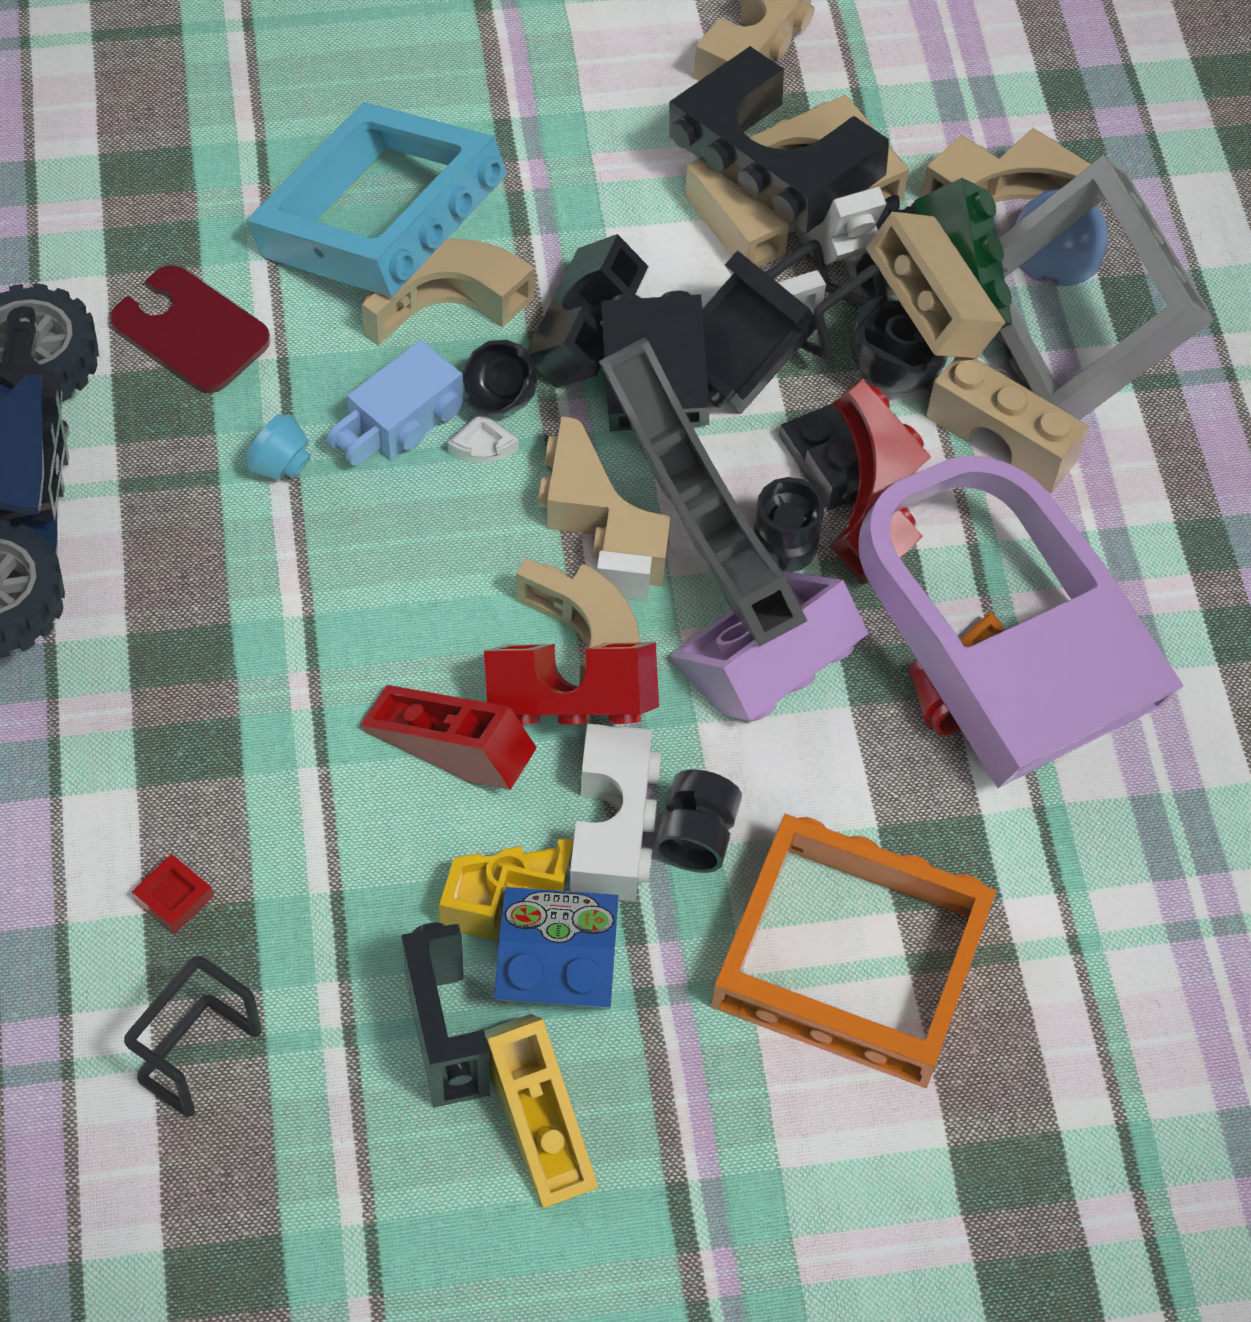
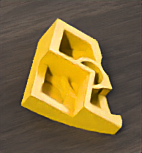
(478, 884)

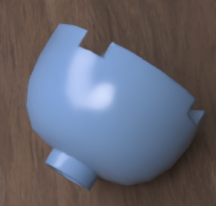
(1074, 253)

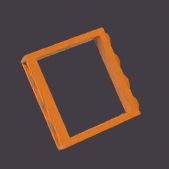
(822, 1023)

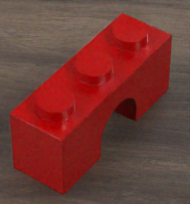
(617, 682)

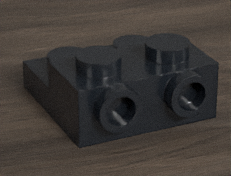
(825, 454)

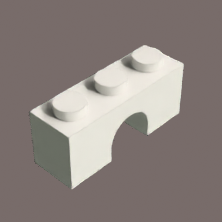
(616, 770)

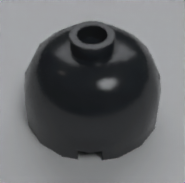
(892, 349)

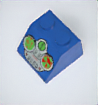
(556, 948)

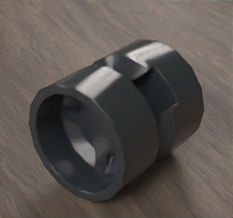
(790, 522)
(698, 821)

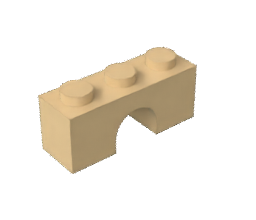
(767, 30)
(1039, 434)

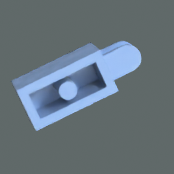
(399, 405)

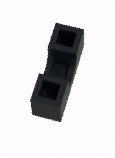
(570, 333)

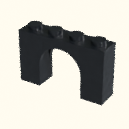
(792, 182)

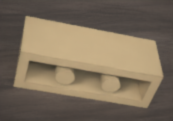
(935, 285)

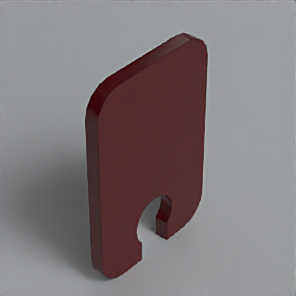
(201, 335)

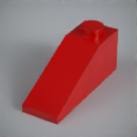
(454, 733)

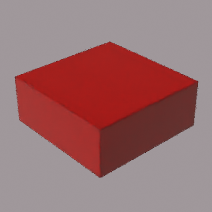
(172, 894)

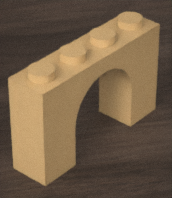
(745, 221)

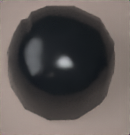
(499, 378)

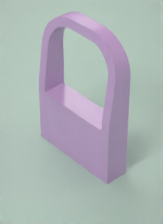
(1046, 679)

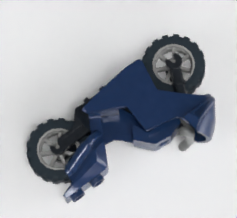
(36, 449)

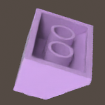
(750, 679)

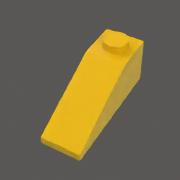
(539, 1109)

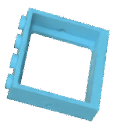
(287, 222)

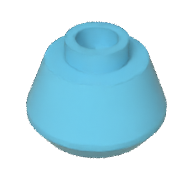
(278, 449)

